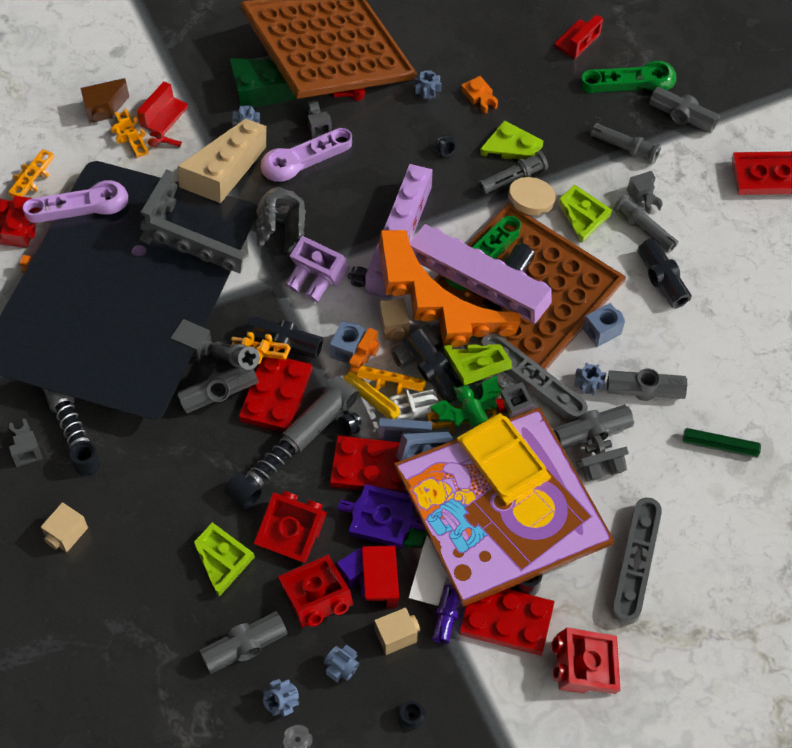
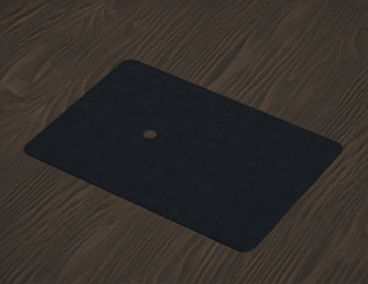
(102, 319)

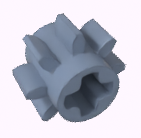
(427, 84)
(245, 112)
(590, 379)
(341, 663)
(280, 697)

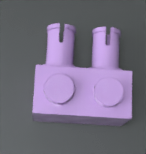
(319, 261)

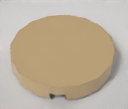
(531, 195)

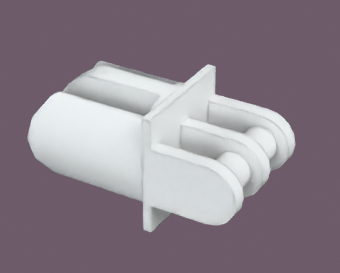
(416, 404)

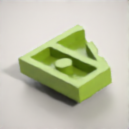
(512, 143)
(583, 211)
(478, 361)
(222, 557)

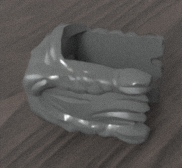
(291, 215)

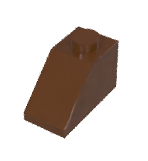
(104, 99)

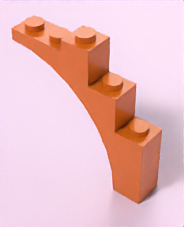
(431, 302)

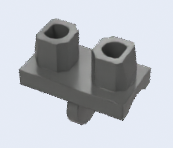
(591, 464)

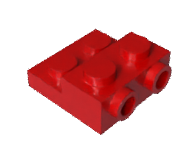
(14, 227)
(290, 526)
(316, 591)
(586, 661)

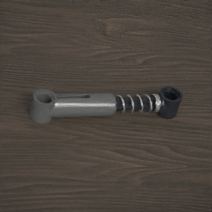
(336, 397)
(78, 445)

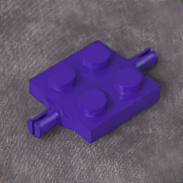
(381, 516)

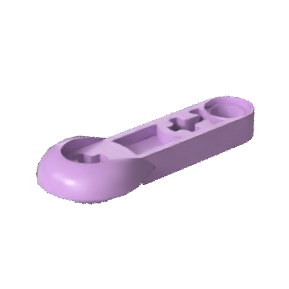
(303, 155)
(79, 202)

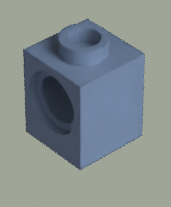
(600, 332)
(344, 350)

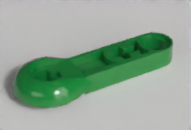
(631, 78)
(495, 250)

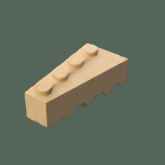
(223, 162)

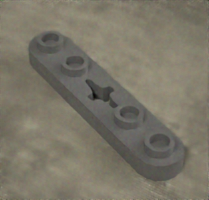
(546, 386)
(631, 583)

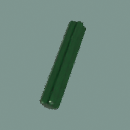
(721, 442)

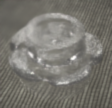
(294, 732)

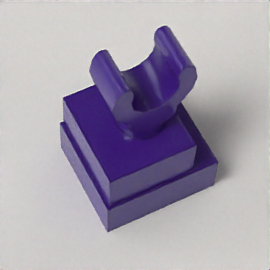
(352, 570)

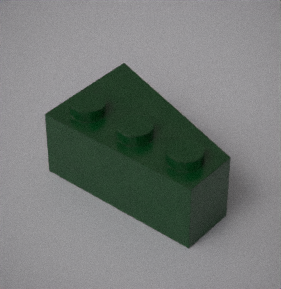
(259, 83)

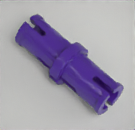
(446, 615)

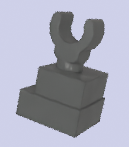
(318, 122)
(642, 188)
(517, 400)
(26, 446)

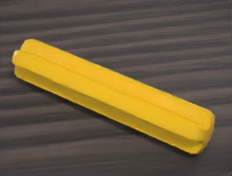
(373, 396)

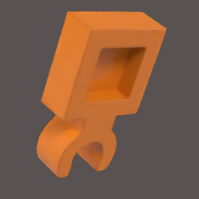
(479, 92)
(367, 347)

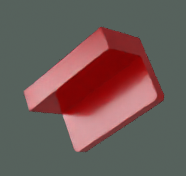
(579, 36)
(161, 109)
(380, 575)

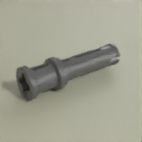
(636, 146)
(522, 169)
(638, 217)
(237, 354)

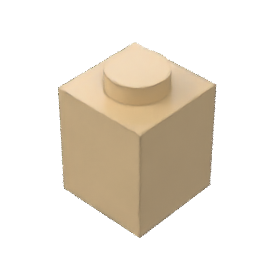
(394, 319)
(64, 528)
(396, 630)

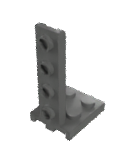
(183, 239)

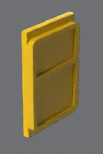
(504, 458)

